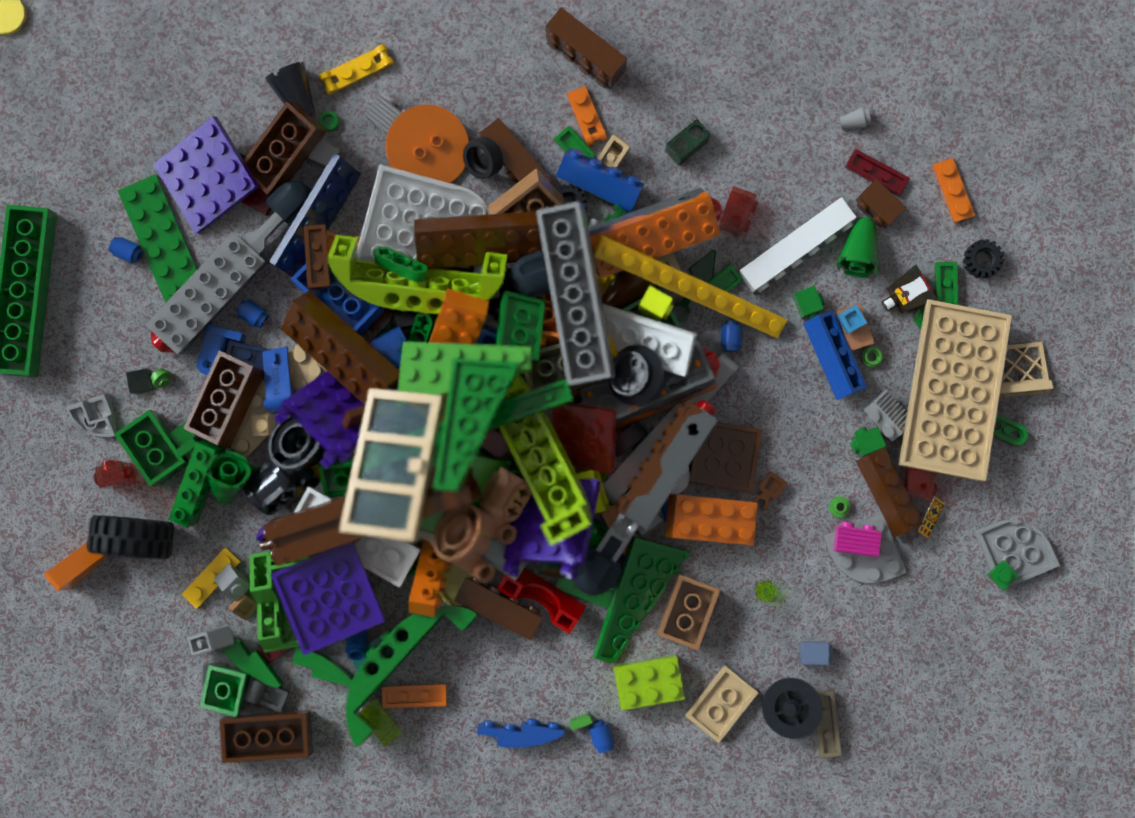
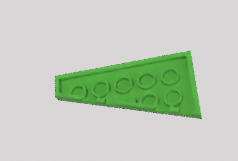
(428, 366)

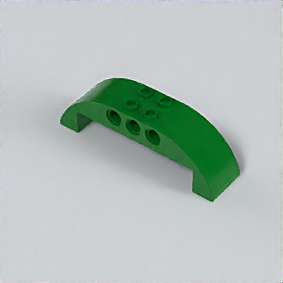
(366, 683)

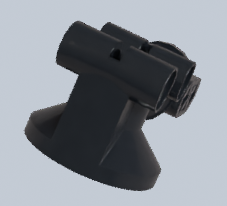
(291, 456)

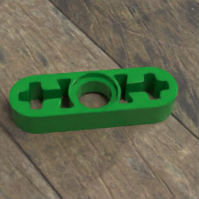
(400, 264)
(426, 330)

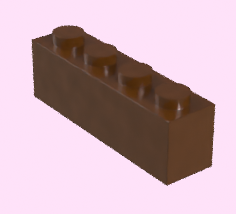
(515, 157)
(889, 492)
(498, 608)

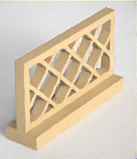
(1031, 386)

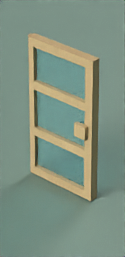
(392, 465)

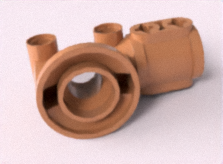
(467, 530)

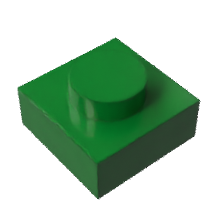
(1002, 575)

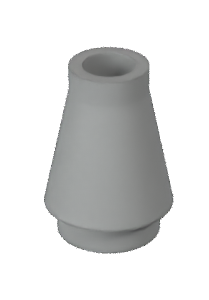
(857, 119)

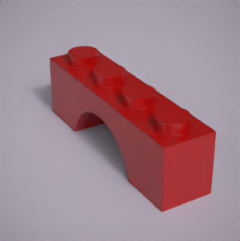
(562, 608)

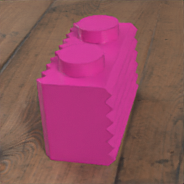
(857, 540)

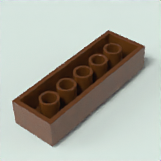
(466, 239)
(338, 347)

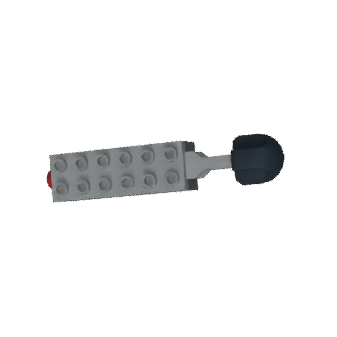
(222, 276)

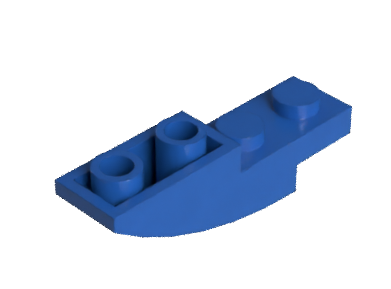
(530, 734)

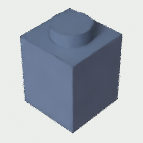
(815, 652)

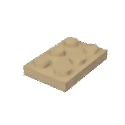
(721, 703)

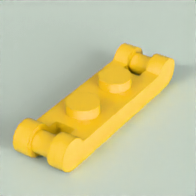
(356, 69)

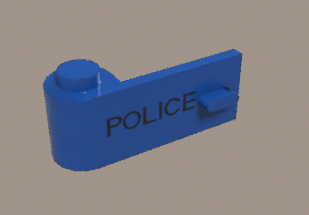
(276, 378)

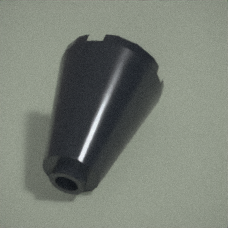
(292, 86)

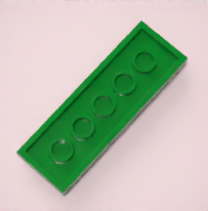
(158, 234)

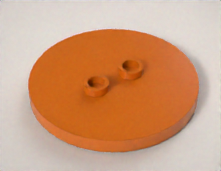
(427, 143)

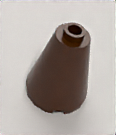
(626, 290)

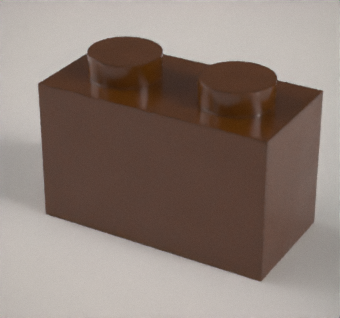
(880, 204)

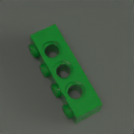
(194, 486)

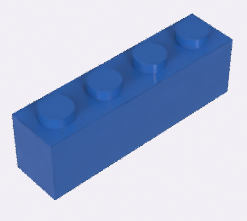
(600, 179)
(834, 355)

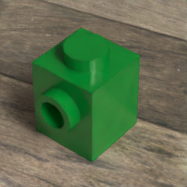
(808, 302)
(867, 441)

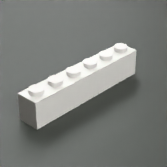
(797, 245)

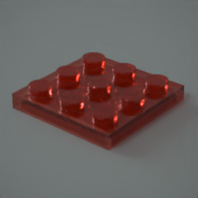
(587, 435)

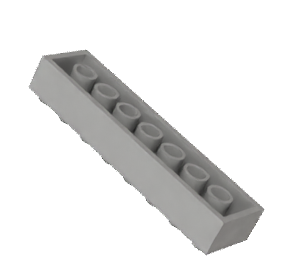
(575, 293)

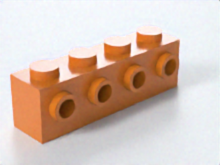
(428, 582)

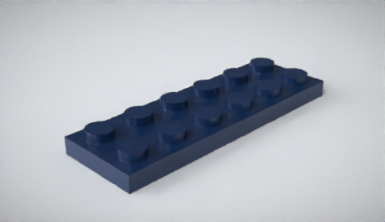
(319, 208)

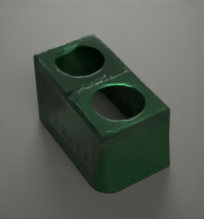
(684, 134)

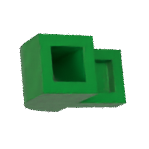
(184, 441)

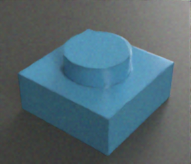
(852, 319)

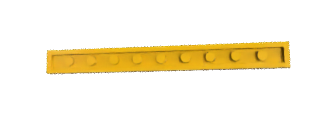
(689, 286)

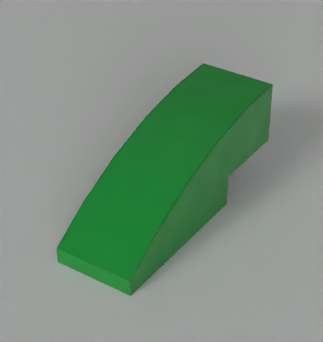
(252, 663)
(323, 667)

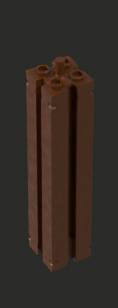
(319, 526)

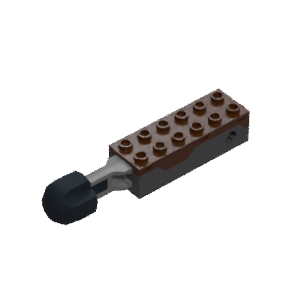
(646, 494)

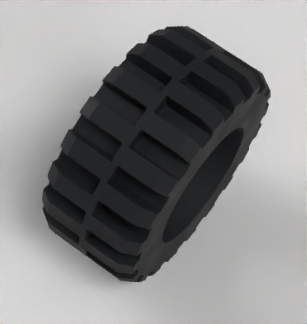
(130, 537)

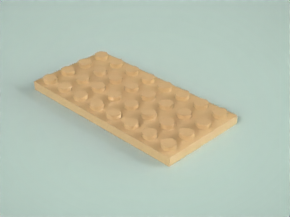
(955, 390)

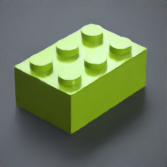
(648, 682)

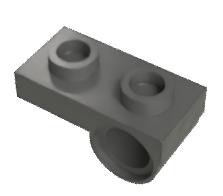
(269, 696)

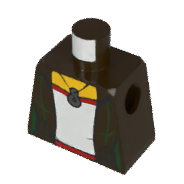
(908, 292)

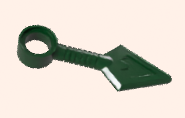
(702, 270)

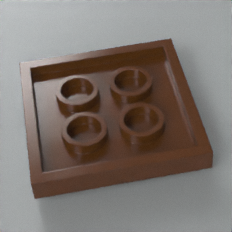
(727, 457)

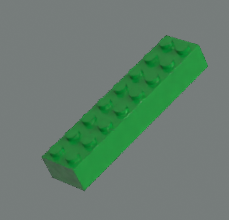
(24, 287)

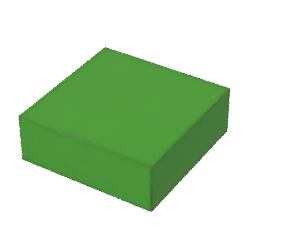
(580, 721)

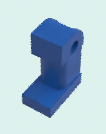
(214, 341)

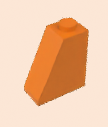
(73, 568)

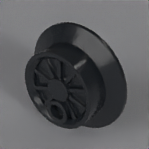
(637, 374)
(792, 708)

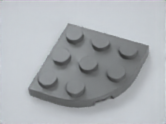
(1019, 546)
(869, 568)

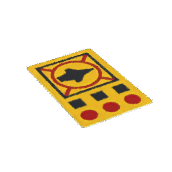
(931, 517)

